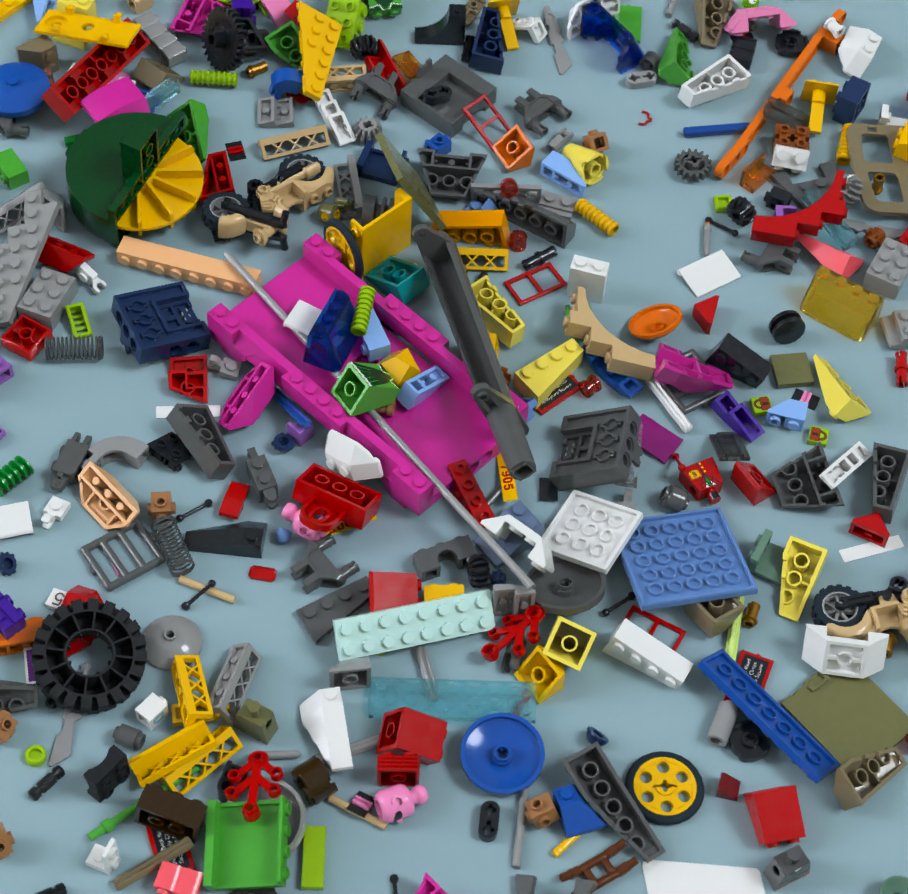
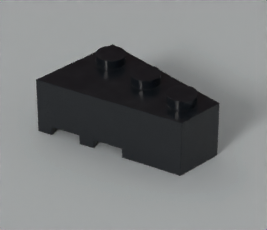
(739, 361)

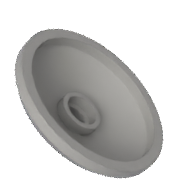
(161, 649)

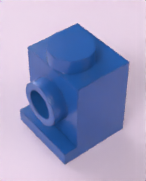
(440, 143)

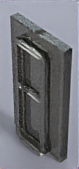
(782, 113)
(729, 446)

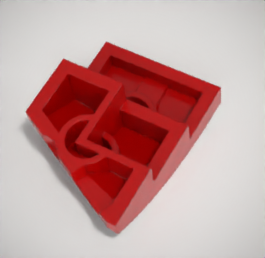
(189, 376)

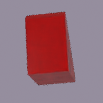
(704, 313)
(871, 529)

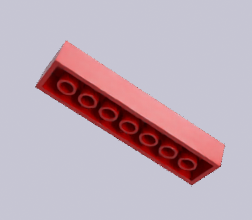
(90, 74)

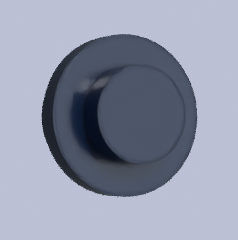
(498, 577)

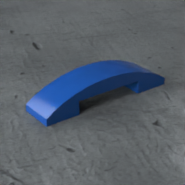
(620, 383)

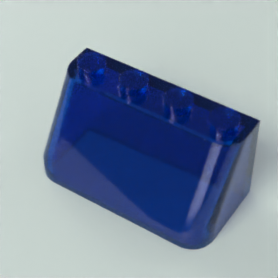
(330, 336)

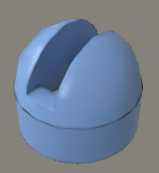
(283, 535)

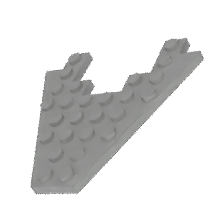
(23, 251)

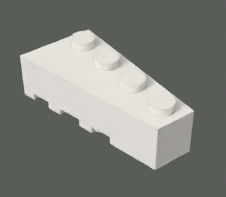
(715, 82)
(647, 654)

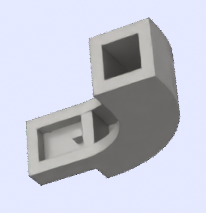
(118, 449)

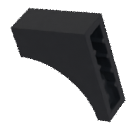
(447, 31)

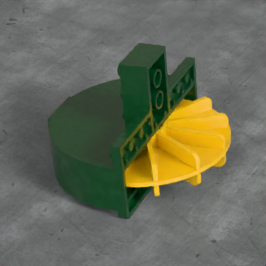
(132, 174)

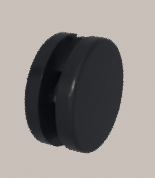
(787, 327)

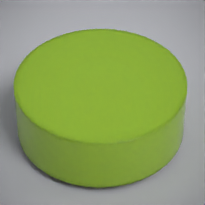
(35, 756)

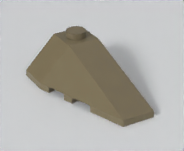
(710, 19)
(864, 775)

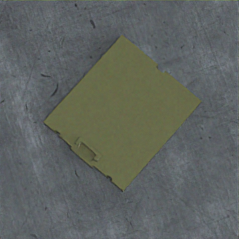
(410, 181)
(847, 715)

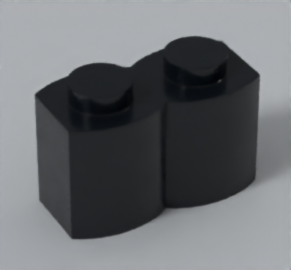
(743, 50)

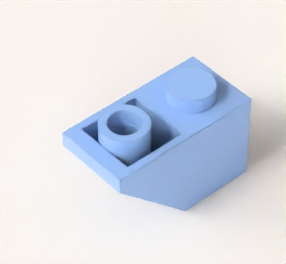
(788, 414)

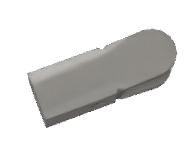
(560, 140)

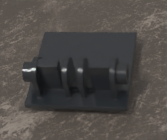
(170, 451)

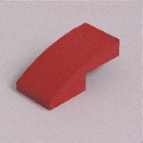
(234, 500)

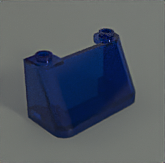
(600, 24)

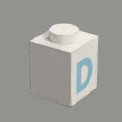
(152, 711)

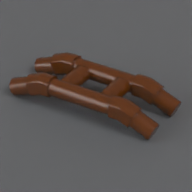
(602, 858)

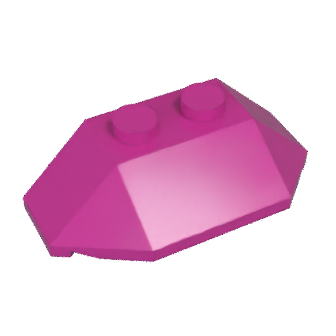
(249, 398)

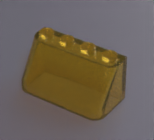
(841, 304)

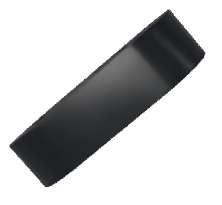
(437, 95)
(494, 821)

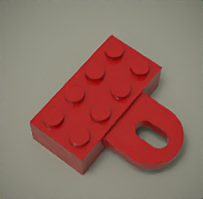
(335, 498)

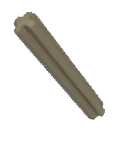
(152, 863)

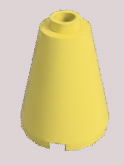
(587, 162)

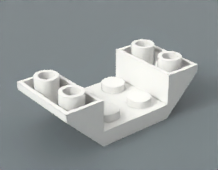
(541, 553)
(844, 655)

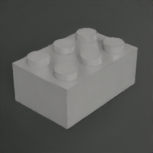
(888, 269)
(48, 297)

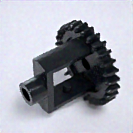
(226, 36)

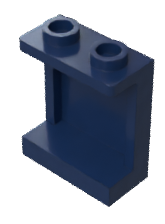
(374, 165)

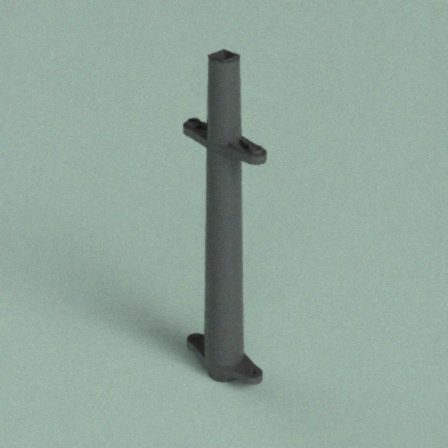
(476, 348)

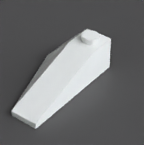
(326, 723)

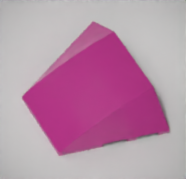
(192, 16)
(115, 99)

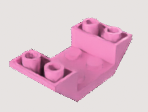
(739, 21)

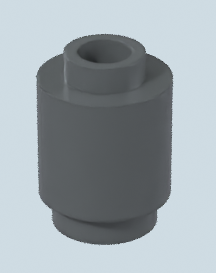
(129, 737)

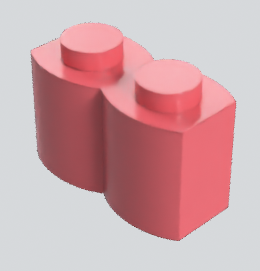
(177, 880)

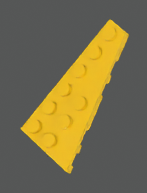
(317, 45)

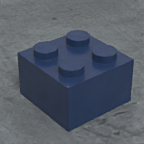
(850, 100)

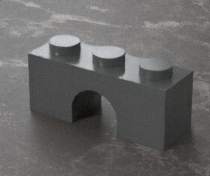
(428, 560)

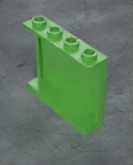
(244, 852)

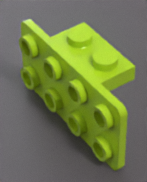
(349, 14)

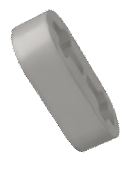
(641, 79)

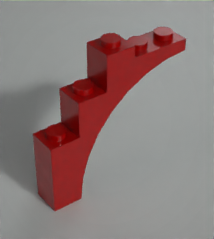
(786, 228)

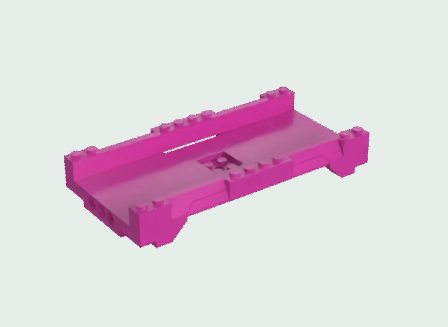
(437, 430)

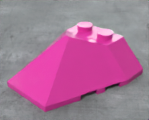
(687, 372)

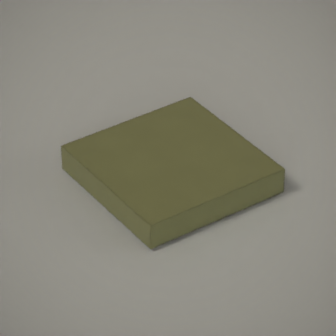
(791, 370)

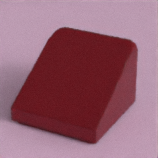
(728, 787)

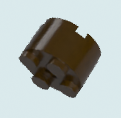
(314, 781)

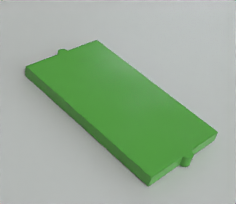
(631, 19)

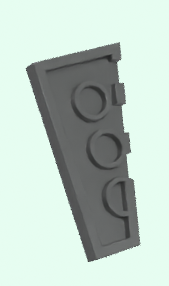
(319, 614)

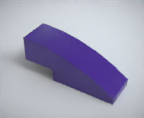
(737, 417)

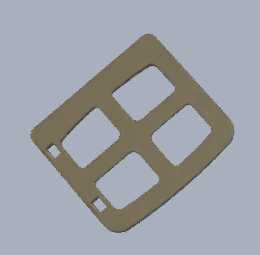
(862, 168)

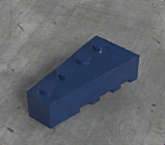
(487, 47)

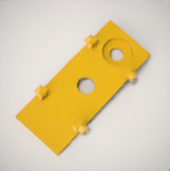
(105, 31)

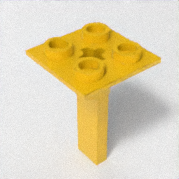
(507, 8)
(819, 94)

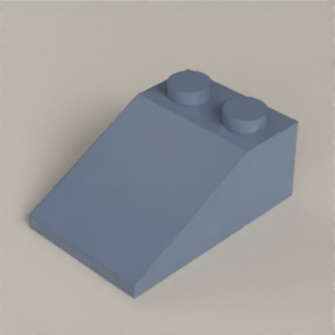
(514, 544)

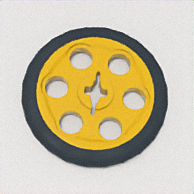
(341, 238)
(676, 765)

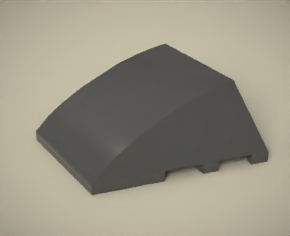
(450, 174)
(800, 484)

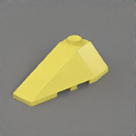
(837, 393)
(800, 572)

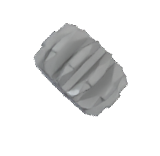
(366, 129)
(852, 189)

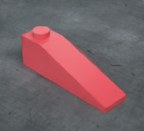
(832, 258)

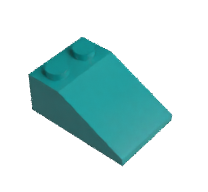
(393, 278)

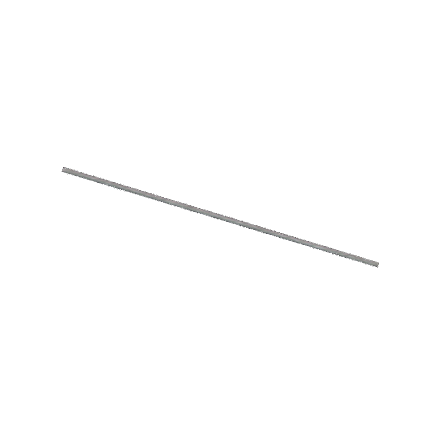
(396, 439)

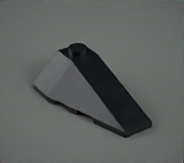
(233, 539)

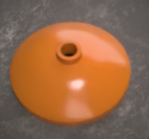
(655, 321)

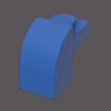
(285, 80)

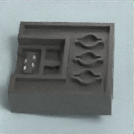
(465, 88)
(597, 448)

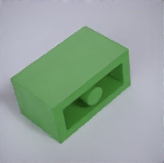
(12, 170)

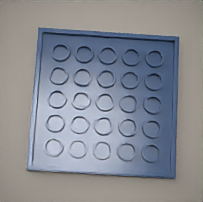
(685, 560)

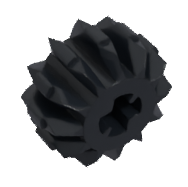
(363, 46)
(741, 211)
(478, 570)

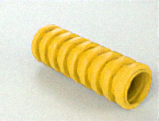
(842, 155)
(596, 217)

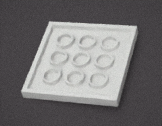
(591, 531)

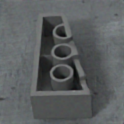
(202, 438)
(888, 477)

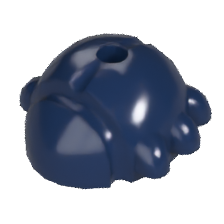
(283, 442)
(9, 563)
(594, 735)

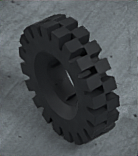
(83, 691)

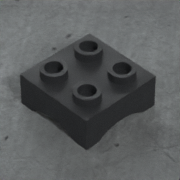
(108, 774)

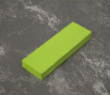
(313, 858)

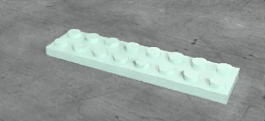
(413, 624)

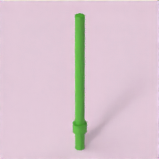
(109, 824)

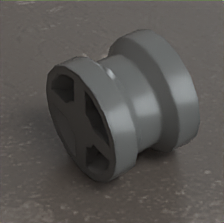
(649, 61)

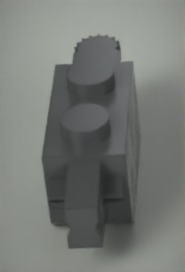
(69, 462)
(262, 478)

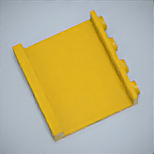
(385, 234)

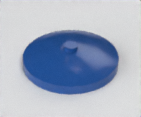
(21, 89)
(502, 754)

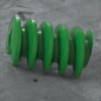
(13, 472)

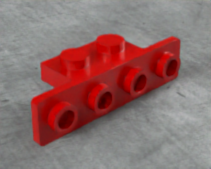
(385, 58)
(468, 491)

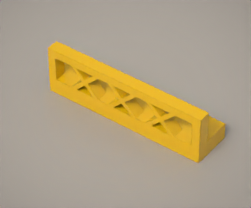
(485, 252)
(185, 687)
(220, 735)
(172, 751)

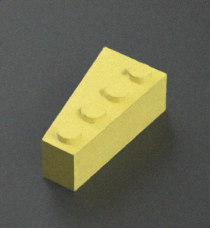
(497, 314)
(548, 372)

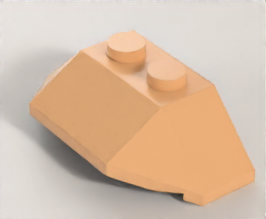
(106, 498)

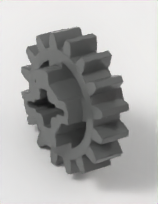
(692, 165)

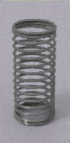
(98, 343)
(177, 563)

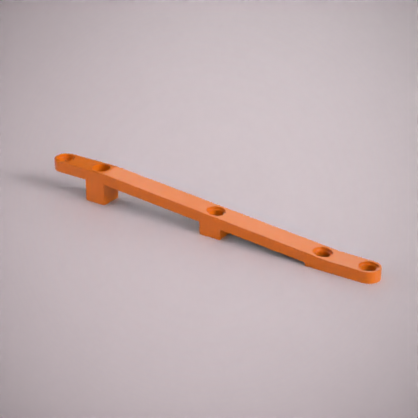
(822, 40)

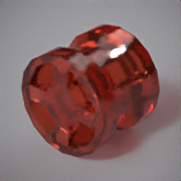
(510, 191)
(518, 240)
(589, 386)

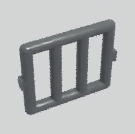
(704, 402)
(125, 576)

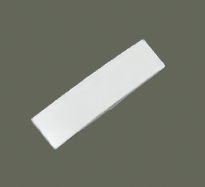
(335, 119)
(845, 465)

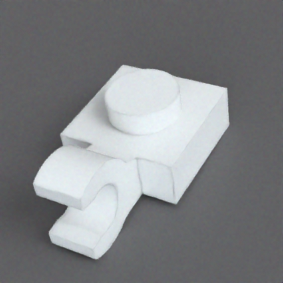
(89, 276)
(55, 510)

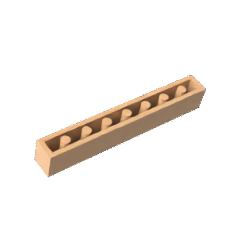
(184, 265)

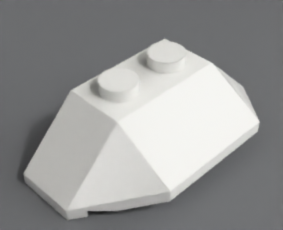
(575, 14)
(858, 50)
(350, 458)

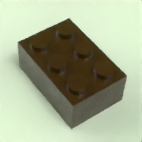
(170, 812)

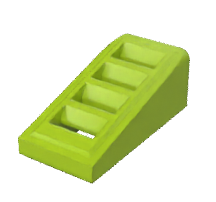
(76, 308)

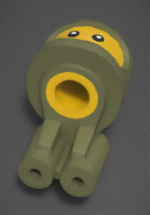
(331, 210)

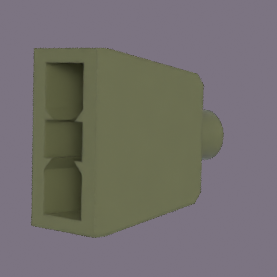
(254, 719)

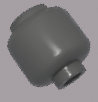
(674, 498)

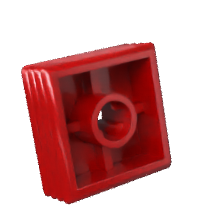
(26, 337)
(398, 769)

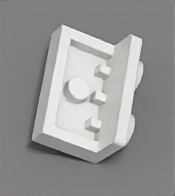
(790, 157)

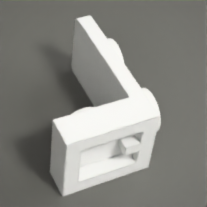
(533, 25)
(886, 119)
(104, 858)

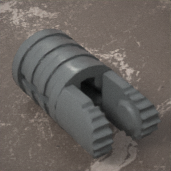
(510, 661)

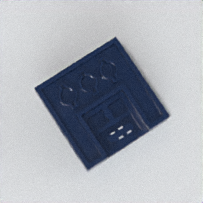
(159, 323)

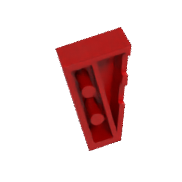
(217, 175)

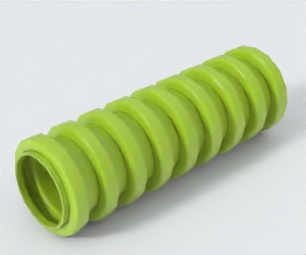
(213, 78)
(363, 310)

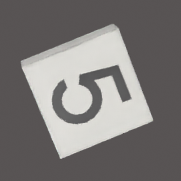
(55, 599)

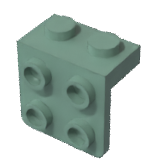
(766, 558)

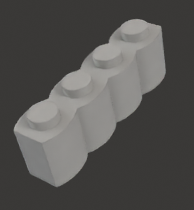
(162, 41)

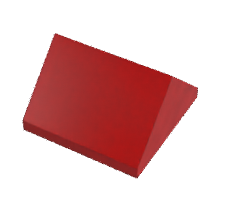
(752, 482)

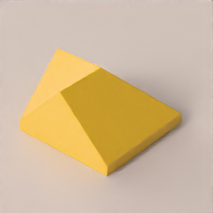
(400, 366)
(543, 670)

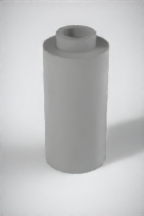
(722, 723)

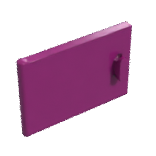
(658, 440)

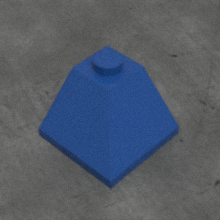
(575, 813)

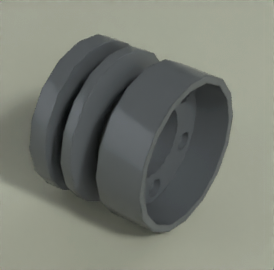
(372, 209)

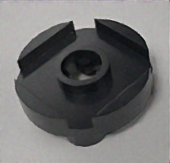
(791, 50)
(745, 751)

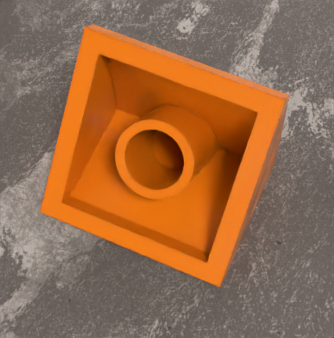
(514, 149)

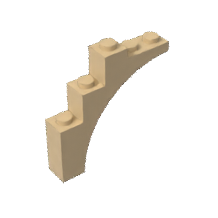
(600, 342)

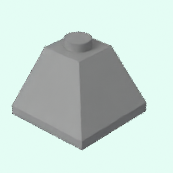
(61, 218)
(351, 674)

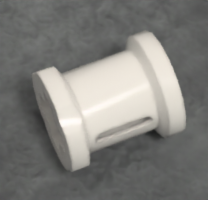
(834, 27)

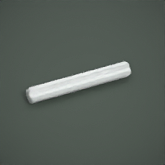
(669, 405)

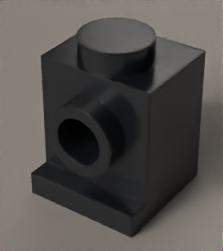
(777, 197)

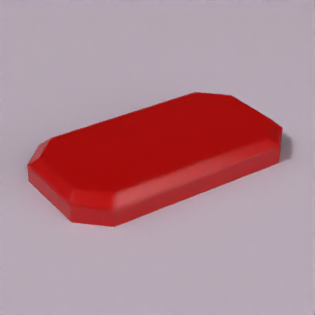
(299, 97)
(262, 573)

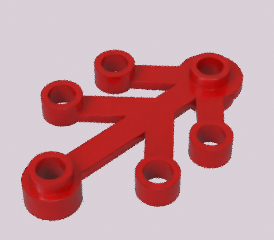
(531, 617)
(256, 762)

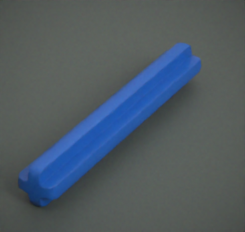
(719, 129)
(291, 409)

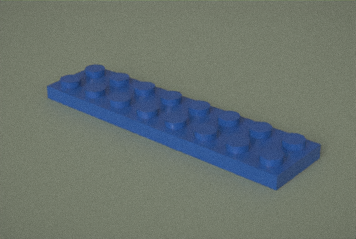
(769, 716)

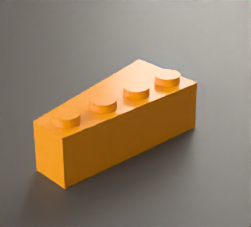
(477, 226)

